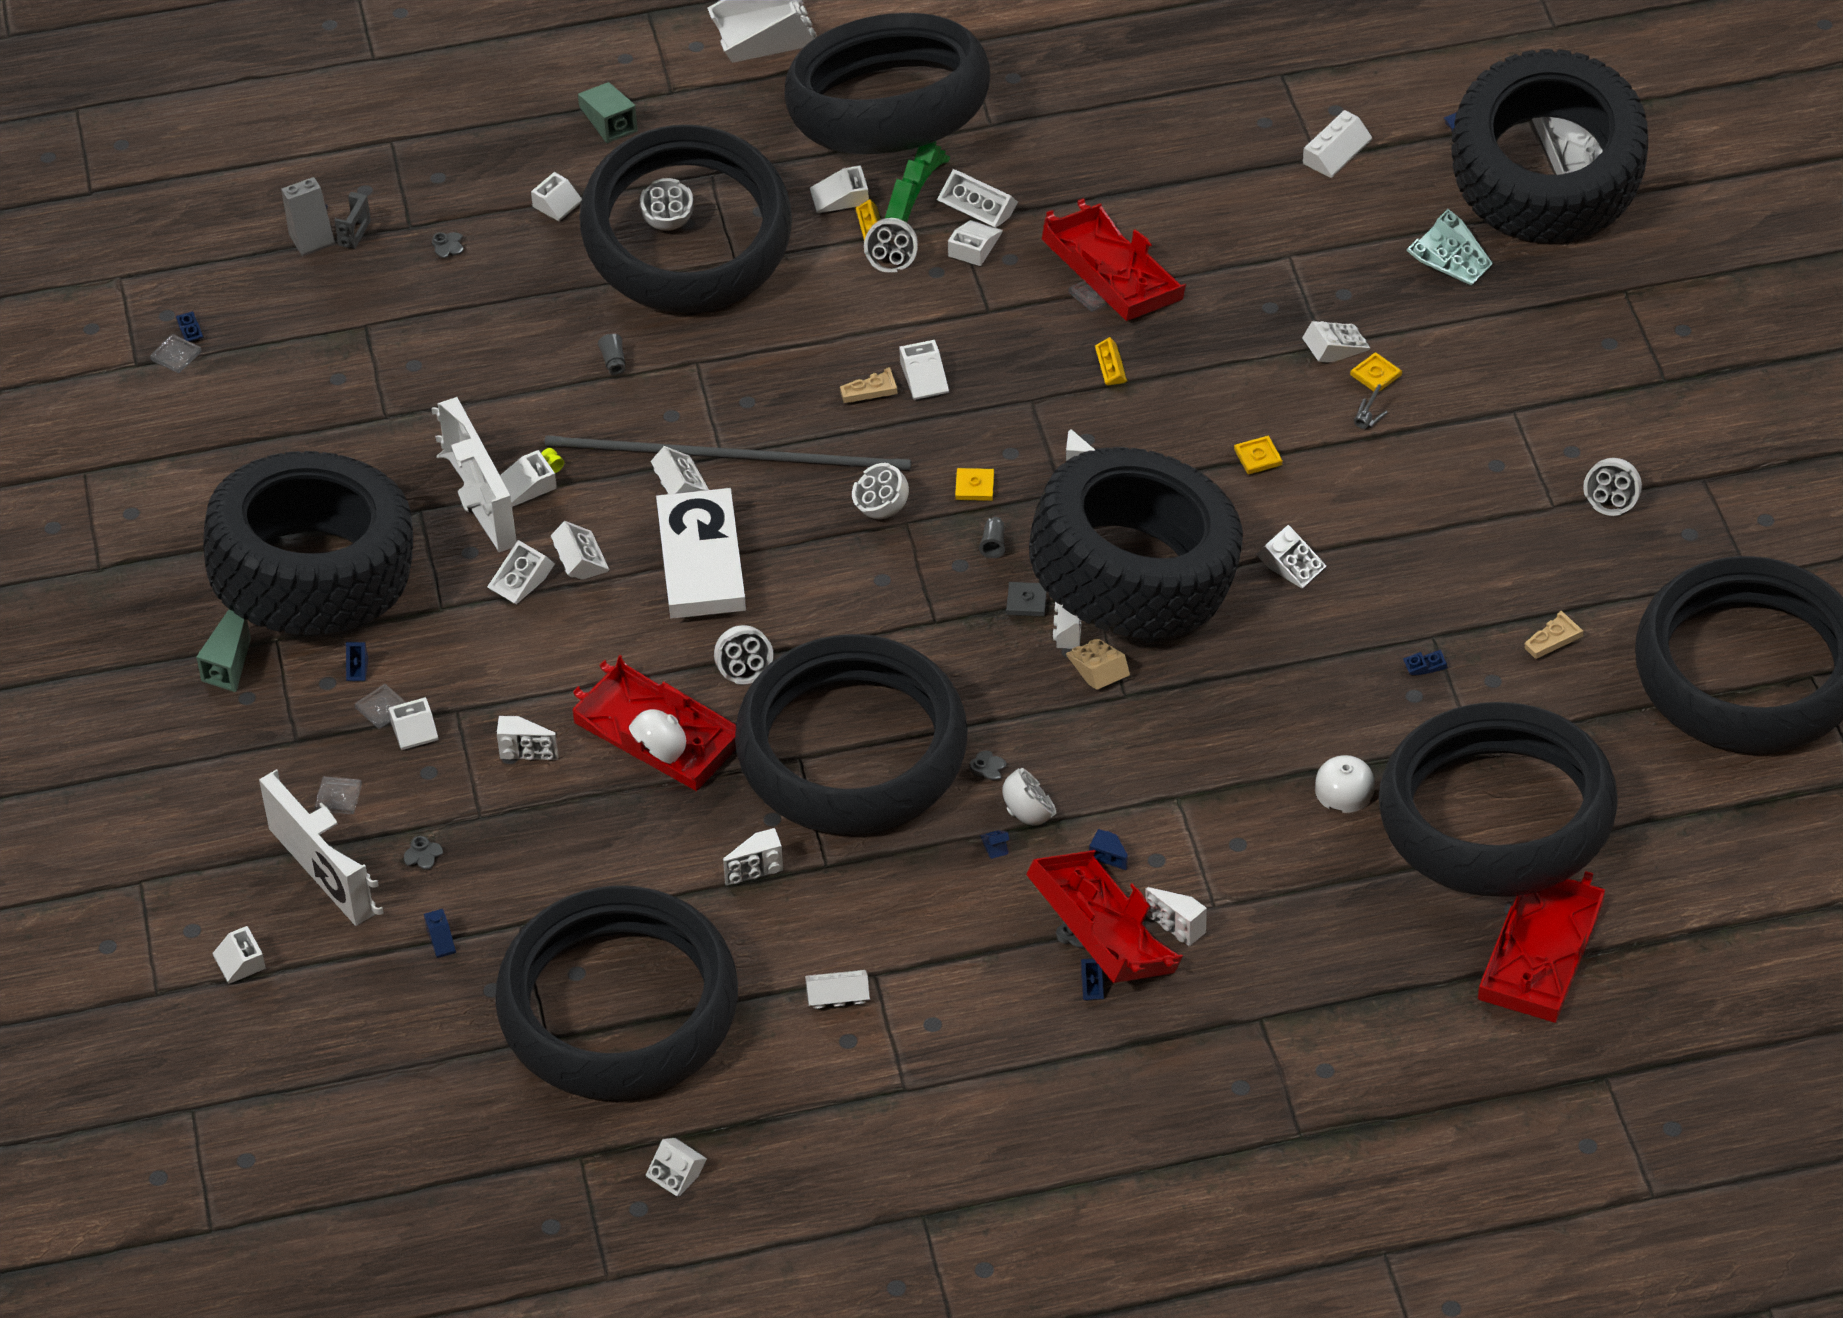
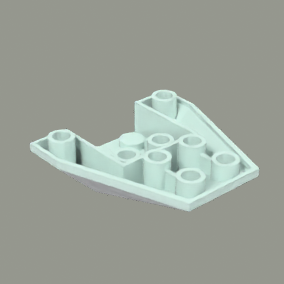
(1451, 249)

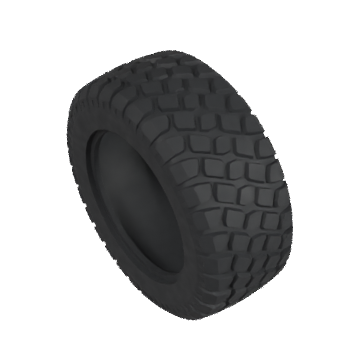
(1561, 88)
(303, 589)
(1125, 589)

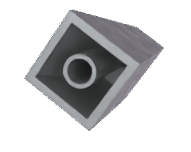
(307, 216)

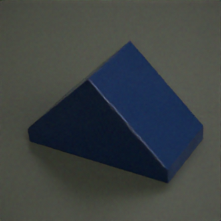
(356, 661)
(1091, 979)

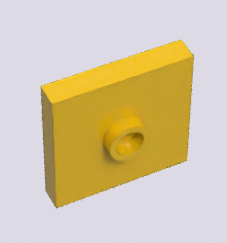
(1376, 371)
(1258, 455)
(974, 484)

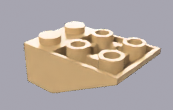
(1099, 663)

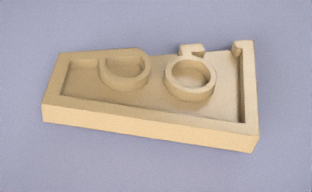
(871, 388)
(1555, 635)

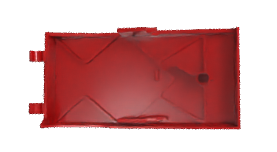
(1110, 263)
(1542, 948)

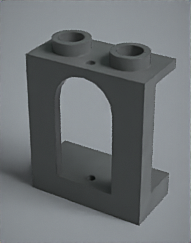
(359, 214)

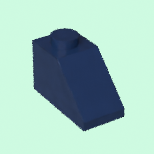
(1109, 849)
(439, 933)

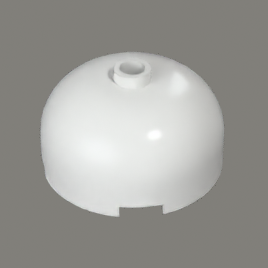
(666, 204)
(879, 238)
(1601, 484)
(881, 491)
(754, 651)
(659, 734)
(1345, 784)
(1027, 799)

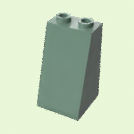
(609, 111)
(225, 652)

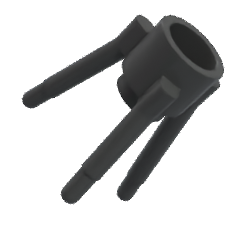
(1364, 417)

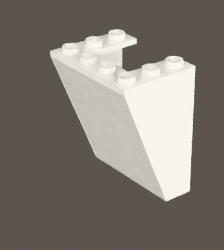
(761, 27)

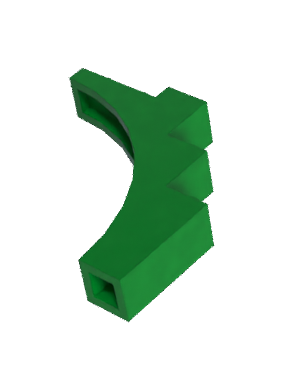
(916, 173)

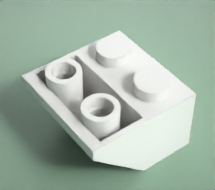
(555, 197)
(413, 723)
(239, 955)
(675, 1166)

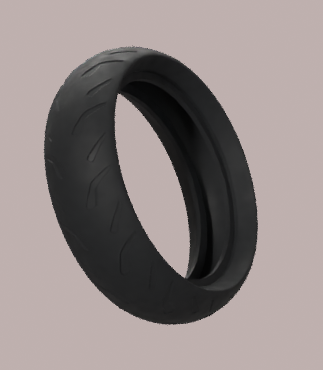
(893, 121)
(695, 147)
(847, 659)
(1729, 724)
(1498, 868)
(625, 1073)

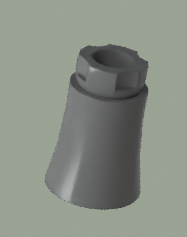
(612, 351)
(993, 538)

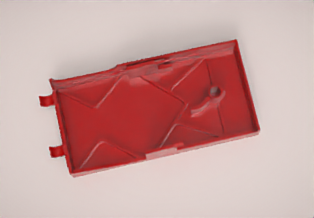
(626, 693)
(1102, 916)

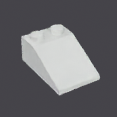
(520, 573)

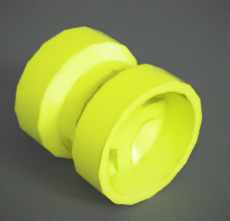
(554, 461)

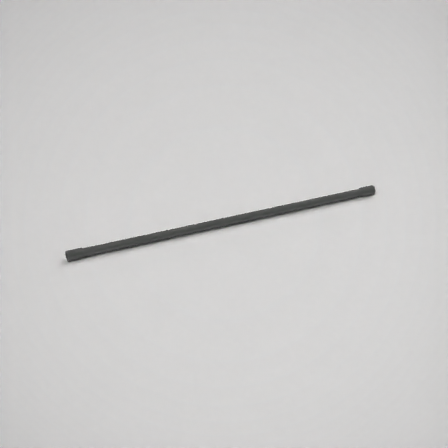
(559, 441)

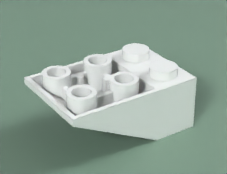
(841, 190)
(973, 242)
(1334, 341)
(923, 369)
(528, 478)
(1291, 557)
(525, 740)
(754, 858)
(1177, 914)

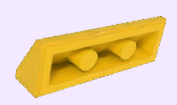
(867, 216)
(1110, 362)

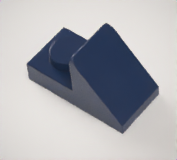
(995, 843)

